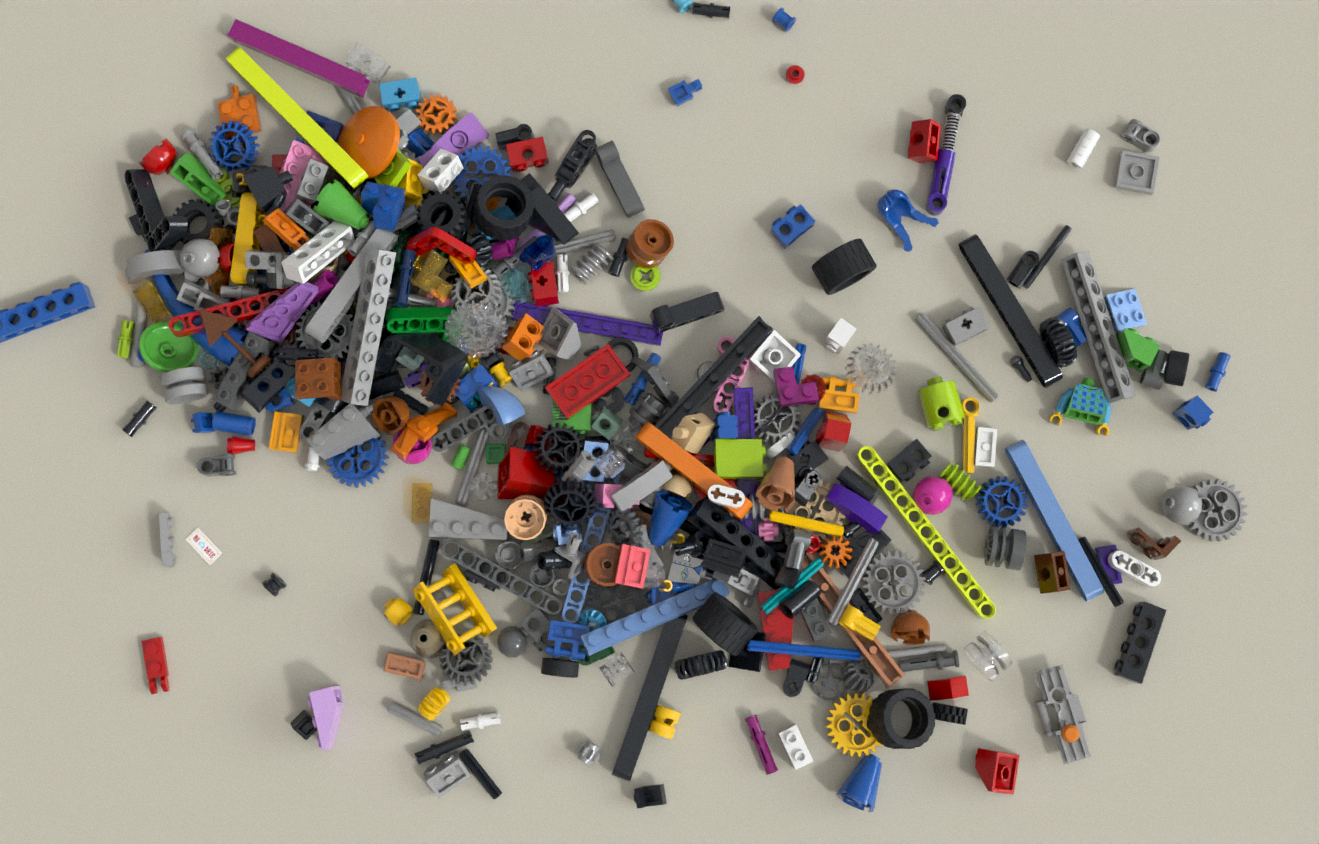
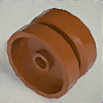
(649, 243)
(595, 560)

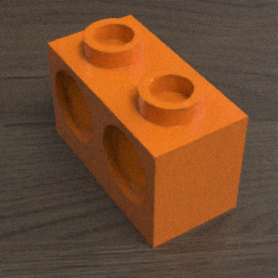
(520, 336)

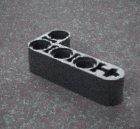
(668, 318)

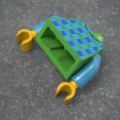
(1085, 404)

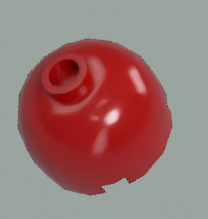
(160, 159)

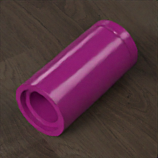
(325, 283)

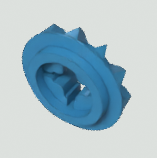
(592, 616)

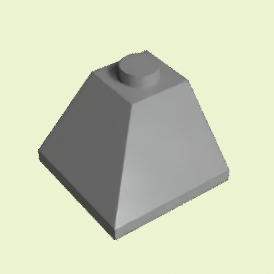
(560, 335)

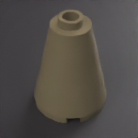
(434, 643)

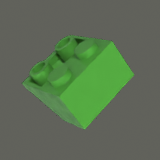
(1136, 349)

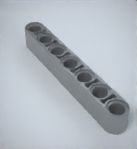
(346, 289)

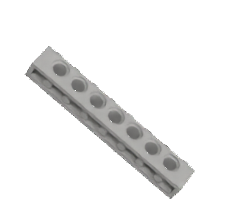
(367, 326)
(1098, 327)

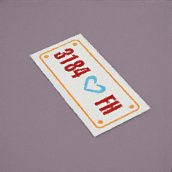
(203, 546)

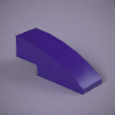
(856, 508)

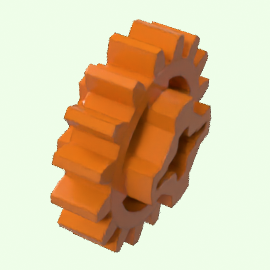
(443, 113)

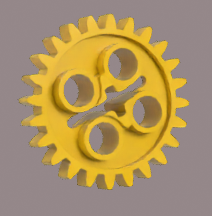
(846, 738)

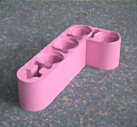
(733, 380)

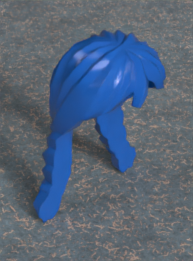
(897, 204)

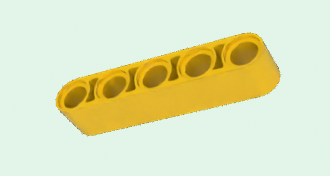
(245, 236)

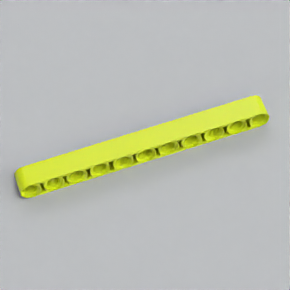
(297, 118)
(934, 536)

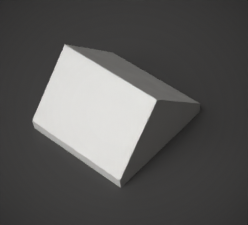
(773, 354)

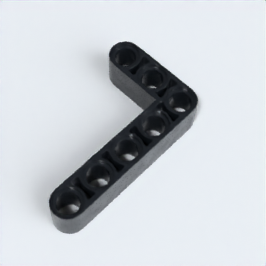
(159, 231)

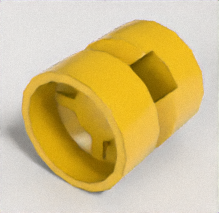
(658, 725)

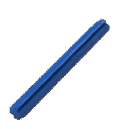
(803, 650)

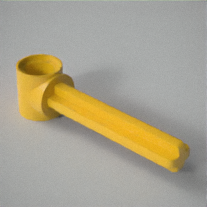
(969, 434)

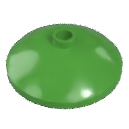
(159, 339)

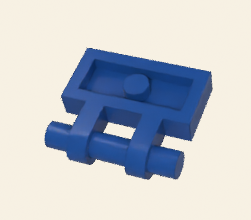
(566, 633)

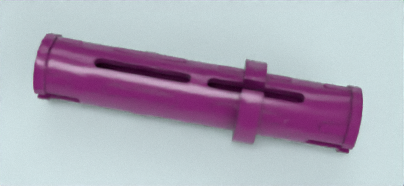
(758, 737)

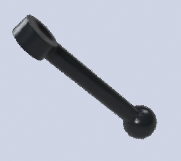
(764, 428)

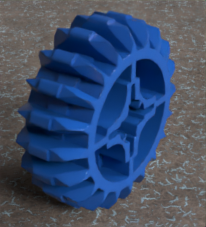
(242, 135)
(1009, 487)

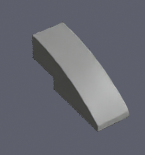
(200, 297)
(641, 485)

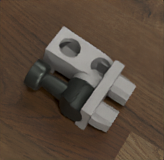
(271, 261)

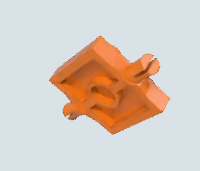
(240, 109)

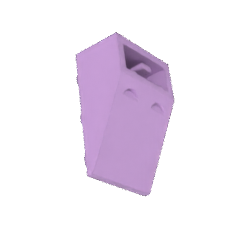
(327, 710)

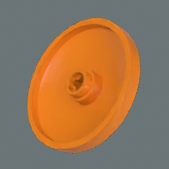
(371, 139)

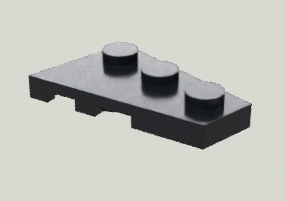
(858, 544)

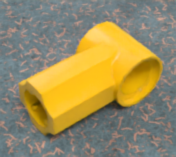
(855, 621)

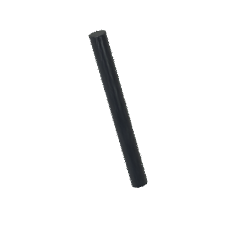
(1047, 256)

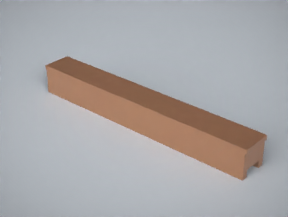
(871, 651)

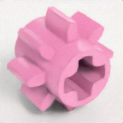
(768, 530)

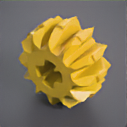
(434, 703)

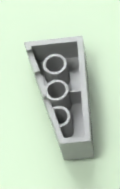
(456, 522)

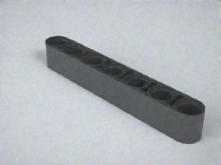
(495, 569)

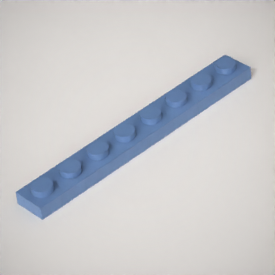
(651, 616)

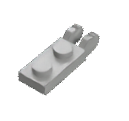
(166, 540)

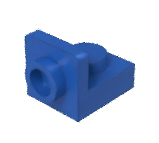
(656, 596)

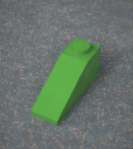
(197, 178)

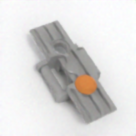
(1069, 714)

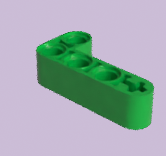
(400, 320)

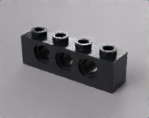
(1149, 636)

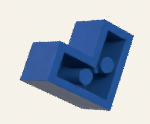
(385, 203)

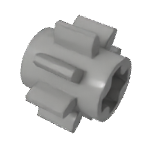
(588, 752)

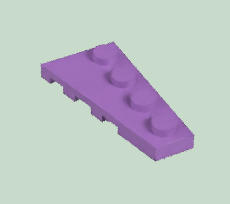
(283, 313)

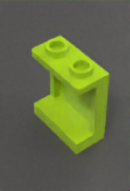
(739, 458)

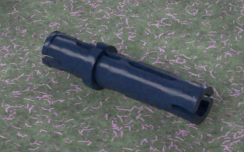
(406, 270)

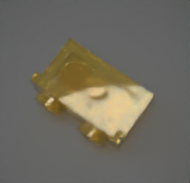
(151, 302)

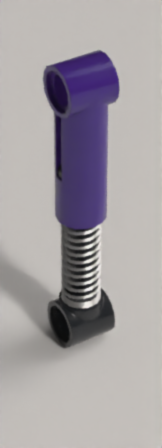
(946, 156)

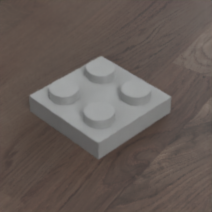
(1137, 172)

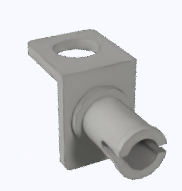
(571, 552)

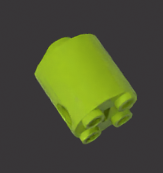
(940, 396)

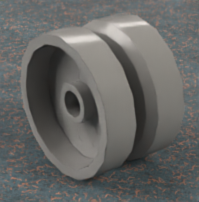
(184, 385)

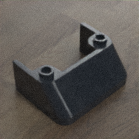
(444, 365)

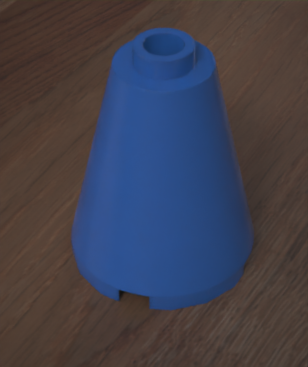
(667, 517)
(862, 784)

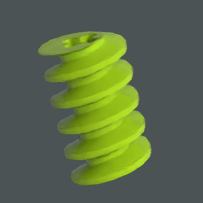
(959, 481)

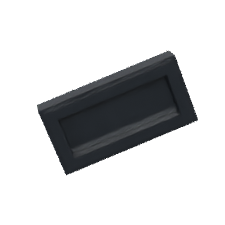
(386, 384)

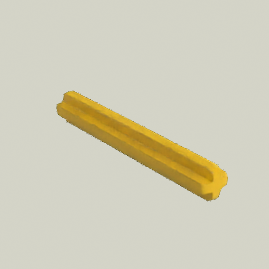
(806, 523)

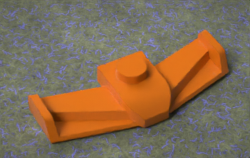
(421, 428)

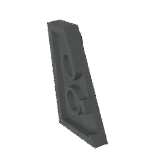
(651, 374)

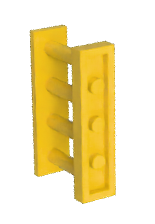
(468, 599)

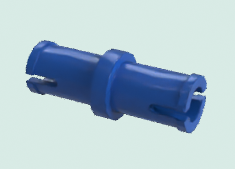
(1217, 371)

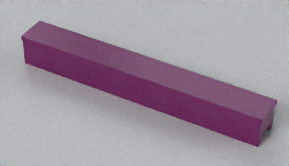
(299, 58)

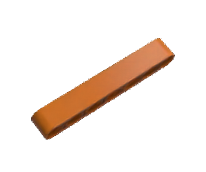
(687, 466)

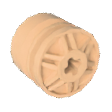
(522, 527)

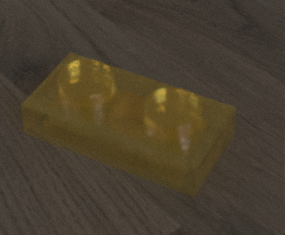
(421, 501)

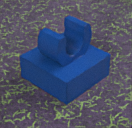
(202, 422)

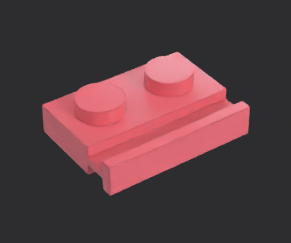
(632, 566)

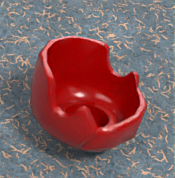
(226, 256)

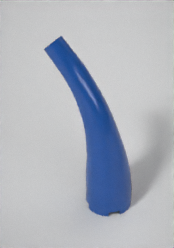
(222, 348)

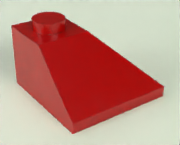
(997, 770)

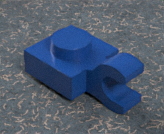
(682, 92)

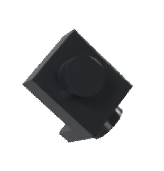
(650, 795)

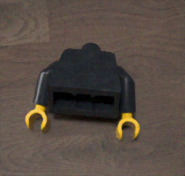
(266, 187)

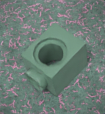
(606, 430)

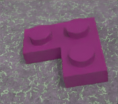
(791, 393)

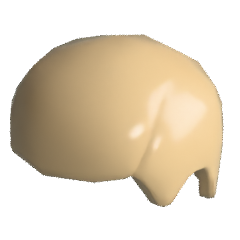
(678, 485)

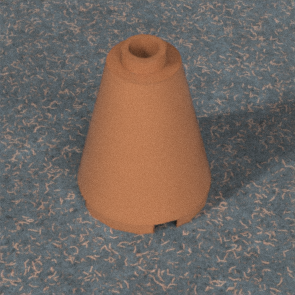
(778, 486)

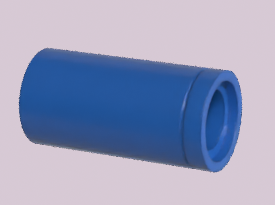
(233, 423)

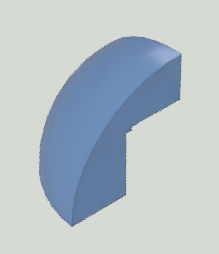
(504, 403)

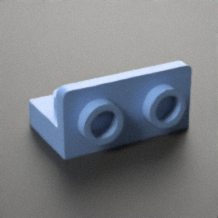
(562, 533)

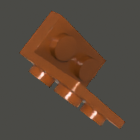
(318, 378)

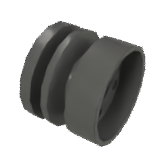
(1000, 548)

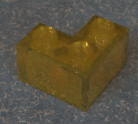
(426, 276)

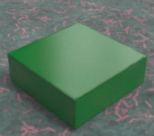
(495, 453)

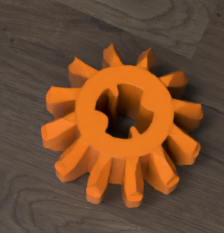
(842, 552)

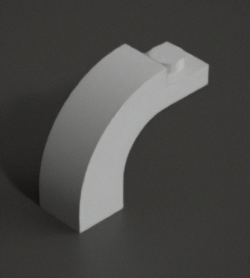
(153, 264)

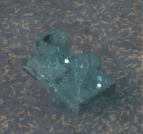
(519, 285)

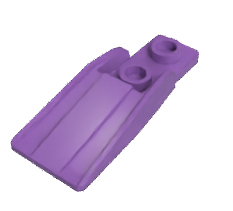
(461, 136)

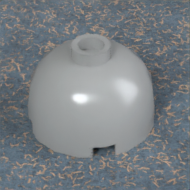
(199, 257)
(1181, 505)

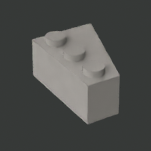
(342, 432)

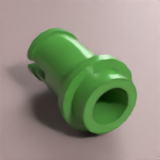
(460, 457)

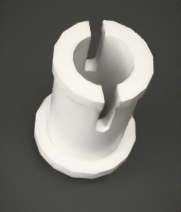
(312, 460)

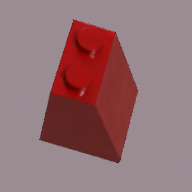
(522, 475)

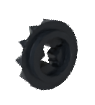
(617, 395)

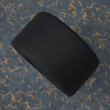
(1176, 368)

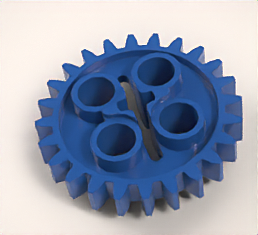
(481, 158)
(374, 456)

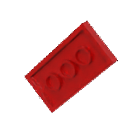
(587, 381)

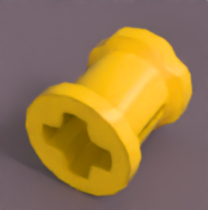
(501, 374)

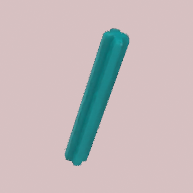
(783, 593)

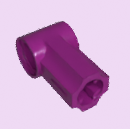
(503, 249)

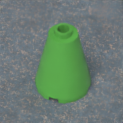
(341, 206)

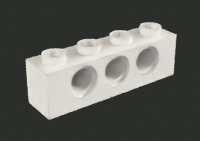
(318, 252)

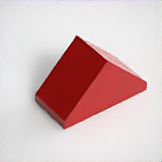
(948, 688)

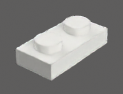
(985, 447)

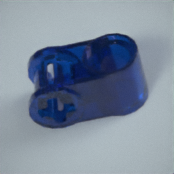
(538, 252)

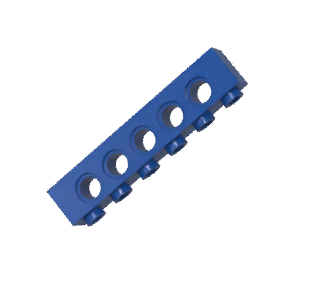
(81, 302)

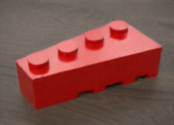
(834, 431)
(777, 629)

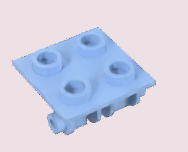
(1125, 310)

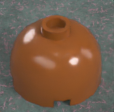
(390, 414)
(911, 628)

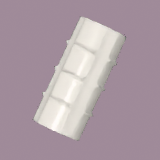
(1083, 148)

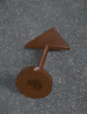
(217, 325)

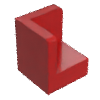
(531, 437)

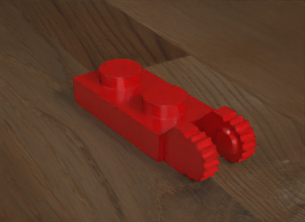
(155, 663)

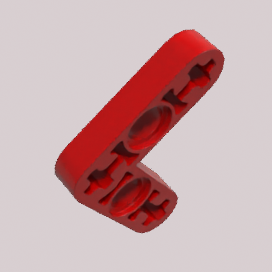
(435, 237)

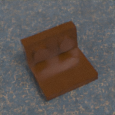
(1151, 549)

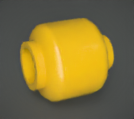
(398, 611)

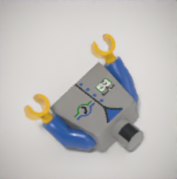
(685, 571)

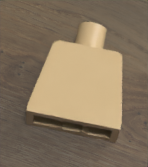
(693, 432)

